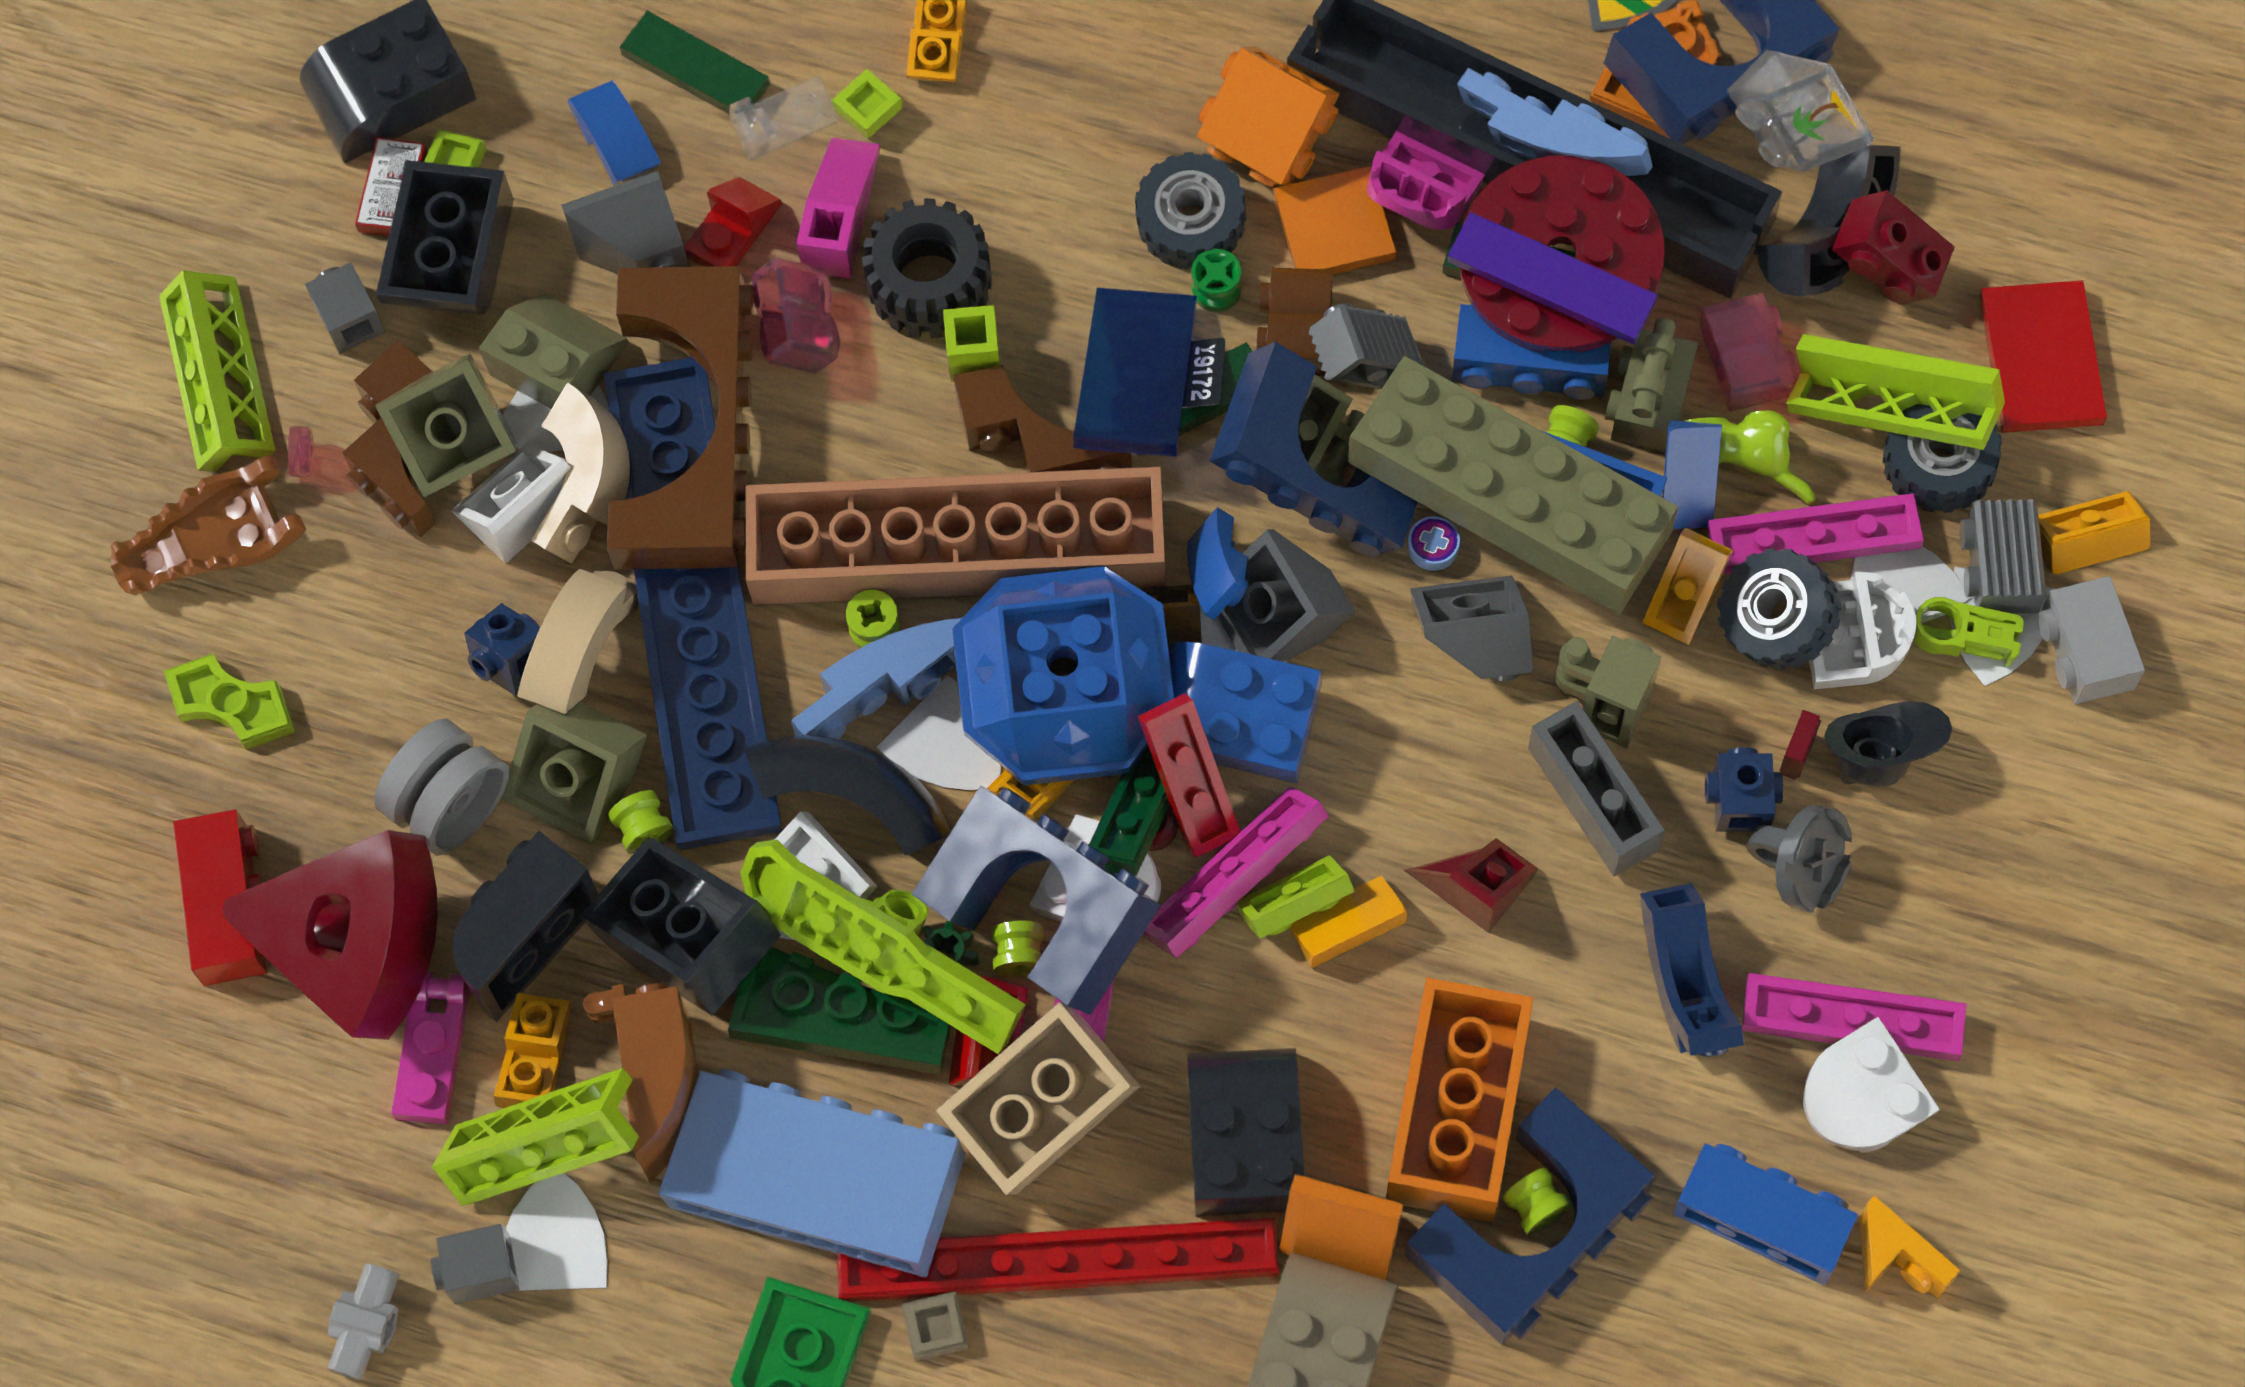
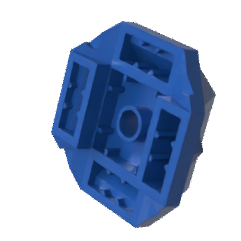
(1074, 723)

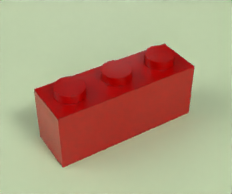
(213, 866)

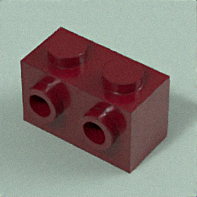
(1893, 248)

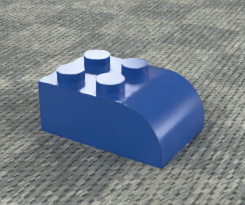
(1249, 706)

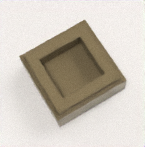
(935, 1326)

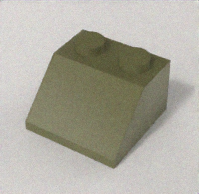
(546, 345)
(447, 425)
(572, 767)

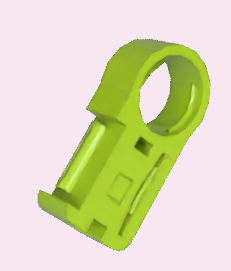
(1977, 631)

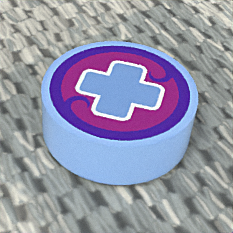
(1433, 543)

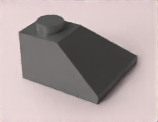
(626, 227)
(1287, 603)
(1478, 625)

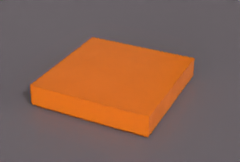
(1334, 223)
(1340, 1226)

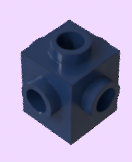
(501, 646)
(1743, 790)

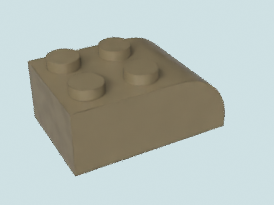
(1323, 1327)

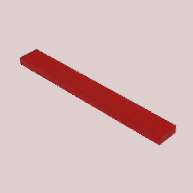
(1074, 1260)

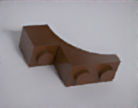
(997, 415)
(374, 456)

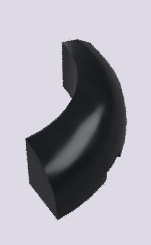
(1804, 257)
(854, 774)

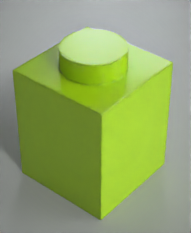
(971, 339)

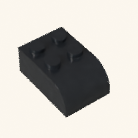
(385, 79)
(446, 238)
(520, 922)
(681, 925)
(1244, 1130)

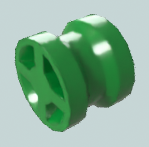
(1216, 267)

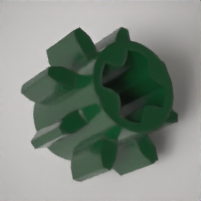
(953, 942)

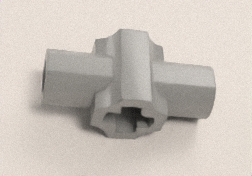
(363, 1322)

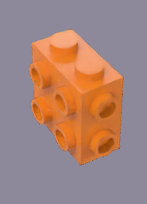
(1267, 116)

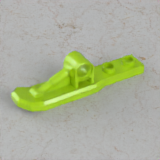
(877, 943)

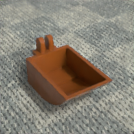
(659, 1058)

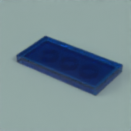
(1135, 372)

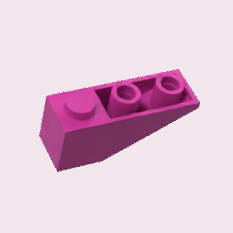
(838, 207)

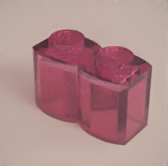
(795, 315)
(1747, 351)

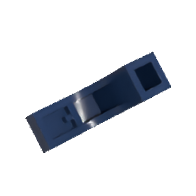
(1687, 973)

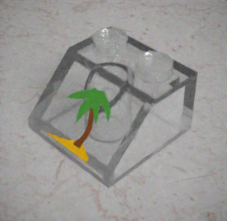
(1798, 111)

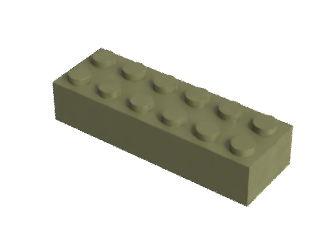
(1512, 484)

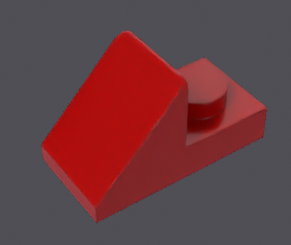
(733, 224)

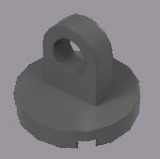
(1806, 856)

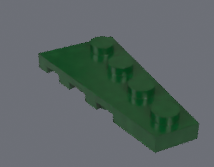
(817, 1011)

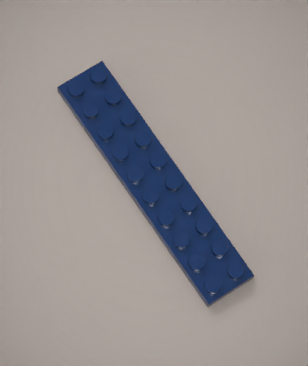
(693, 624)

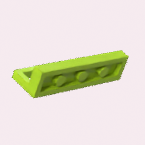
(202, 367)
(1902, 382)
(537, 1139)

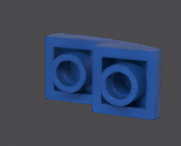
(615, 132)
(1215, 565)

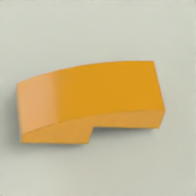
(936, 40)
(533, 1048)

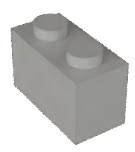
(2090, 640)

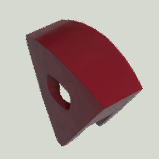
(350, 929)

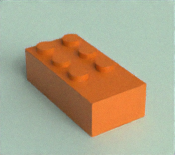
(1459, 1099)

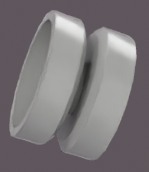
(441, 786)

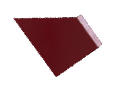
(1479, 881)

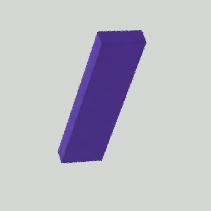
(1552, 278)

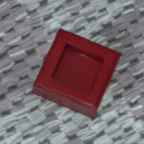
(1800, 745)

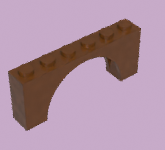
(697, 515)

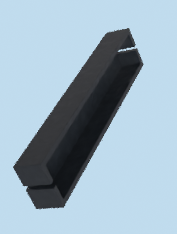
(1406, 79)

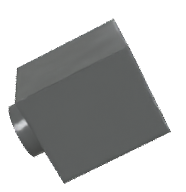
(344, 307)
(475, 1264)

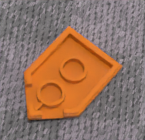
(1690, 31)

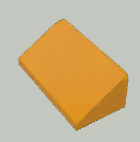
(2093, 532)
(1350, 923)

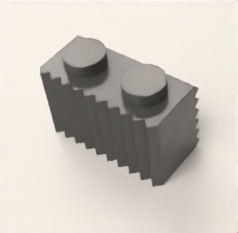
(1362, 345)
(2004, 556)

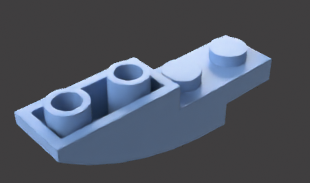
(1534, 133)
(858, 684)

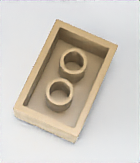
(1038, 1098)

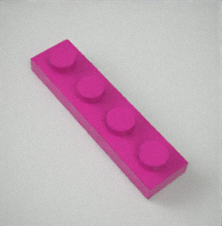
(1824, 530)
(1234, 871)
(1834, 1011)

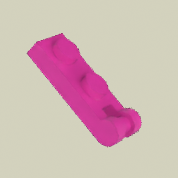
(431, 1052)

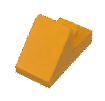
(1687, 586)
(1891, 1240)

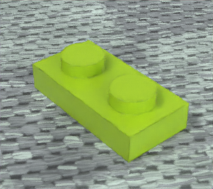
(1294, 897)

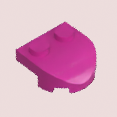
(1422, 183)

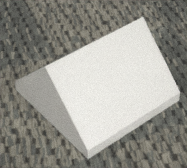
(513, 500)

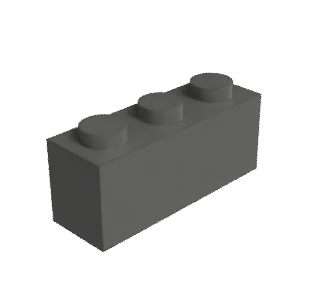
(1595, 788)

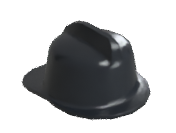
(1882, 742)

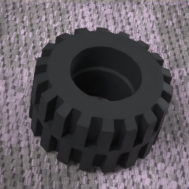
(920, 233)

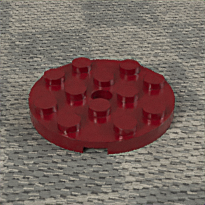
(1573, 205)

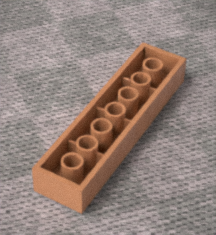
(949, 533)

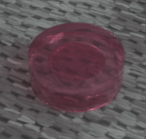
(300, 451)

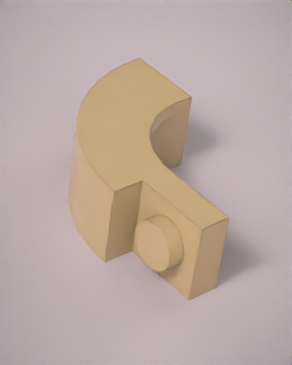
(597, 475)
(573, 637)

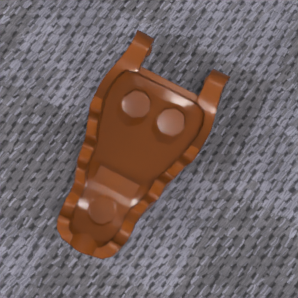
(212, 528)

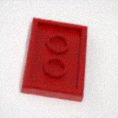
(2044, 356)

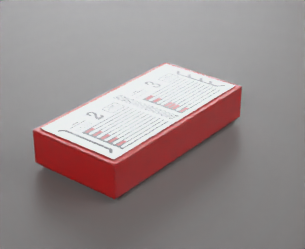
(383, 183)

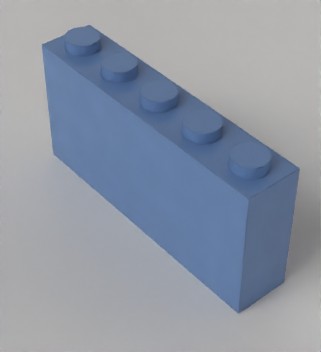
(813, 1171)

